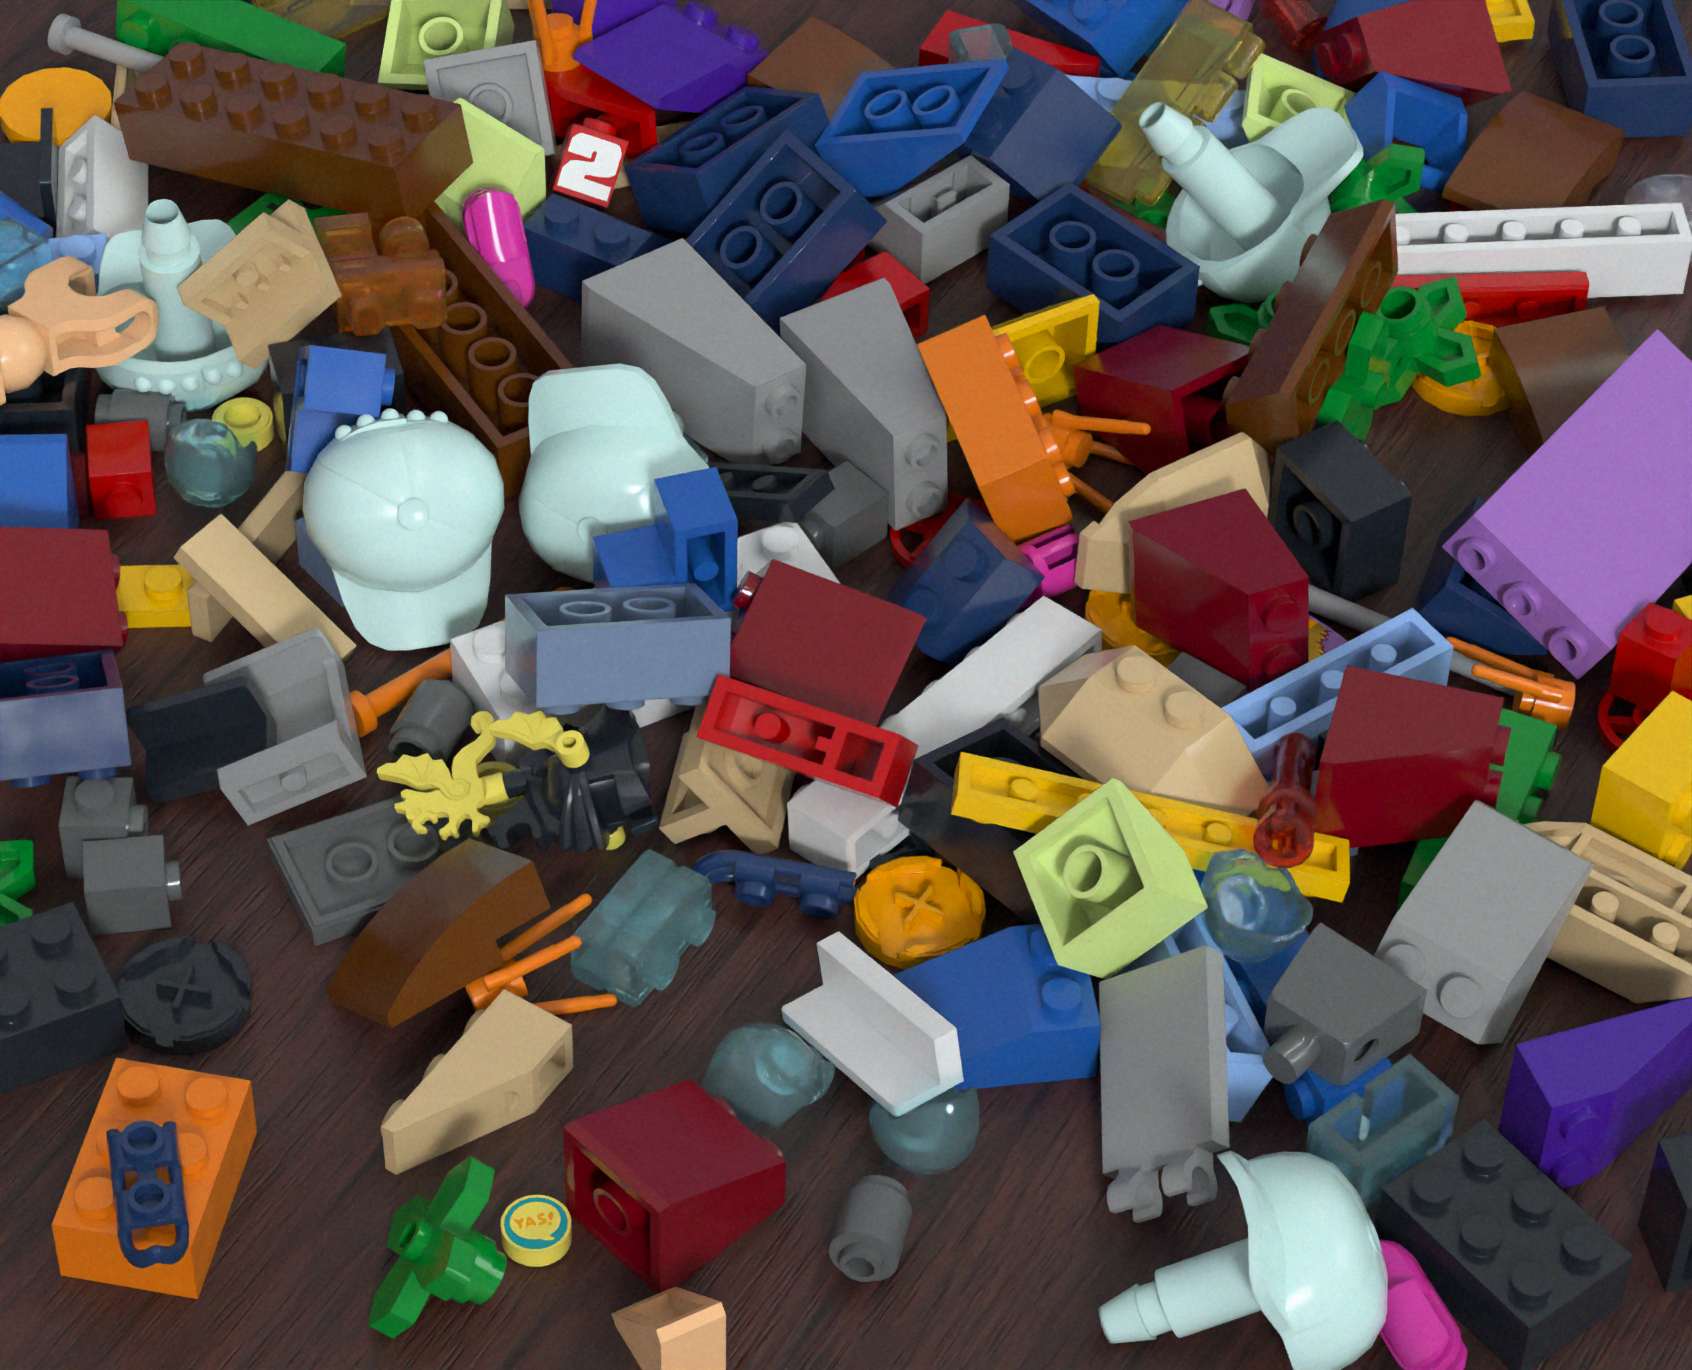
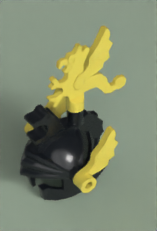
(575, 782)

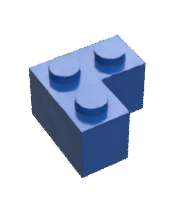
(333, 391)
(689, 542)

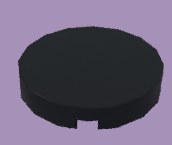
(185, 996)

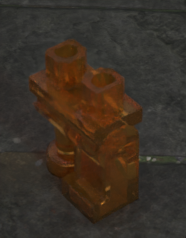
(386, 289)

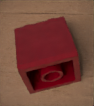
(1424, 41)
(1165, 381)
(1221, 588)
(58, 592)
(819, 641)
(1406, 759)
(669, 1180)

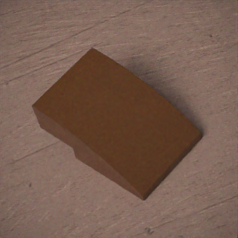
(817, 61)
(1535, 158)
(1553, 368)
(437, 933)

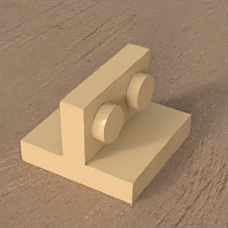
(264, 283)
(725, 788)

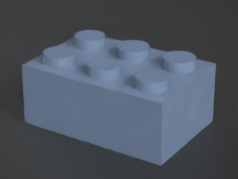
(616, 646)

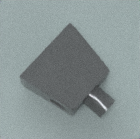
(1338, 1011)

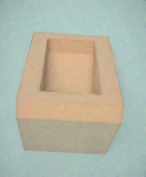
(675, 1331)

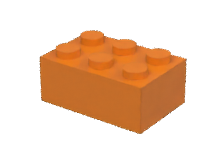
(1000, 429)
(214, 1140)

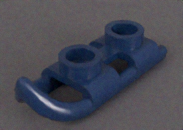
(764, 877)
(149, 1200)

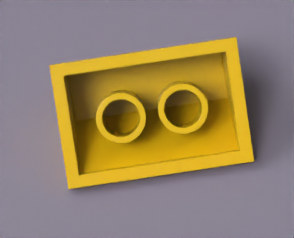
(1049, 346)

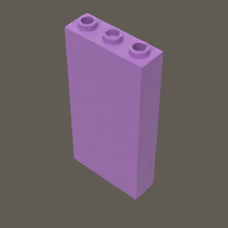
(1594, 513)

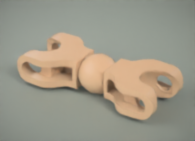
(69, 326)

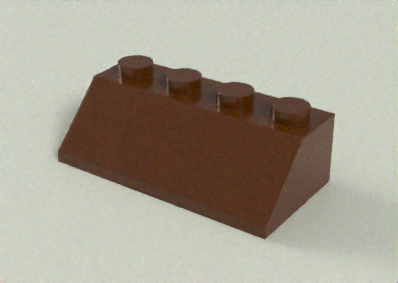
(1313, 320)

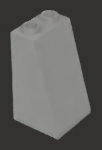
(703, 347)
(873, 397)

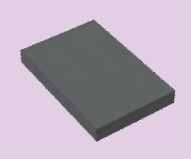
(354, 864)

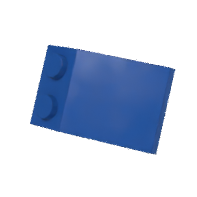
(905, 122)
(1012, 1009)

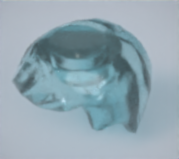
(208, 463)
(1252, 907)
(767, 1073)
(931, 1136)

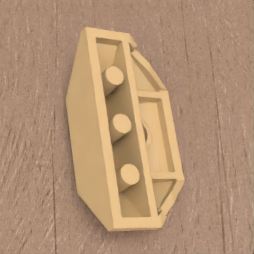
(1202, 475)
(1148, 728)
(1629, 919)

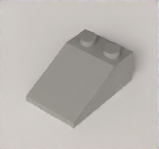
(1484, 921)

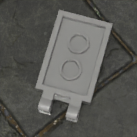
(1163, 1081)

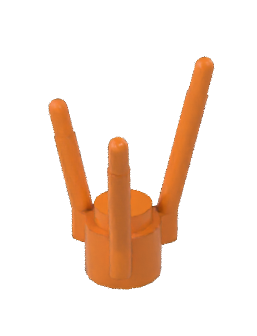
(559, 35)
(1077, 445)
(1536, 691)
(509, 975)

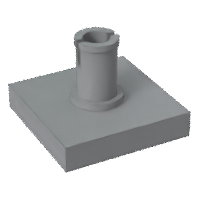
(502, 83)

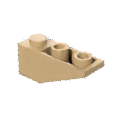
(487, 1080)

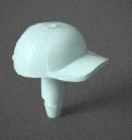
(1253, 204)
(190, 351)
(594, 460)
(406, 525)
(1305, 1264)

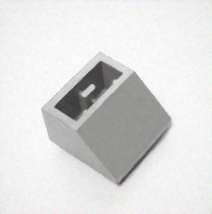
(942, 217)

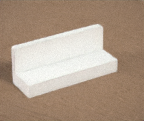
(99, 183)
(876, 1029)

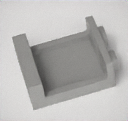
(315, 727)

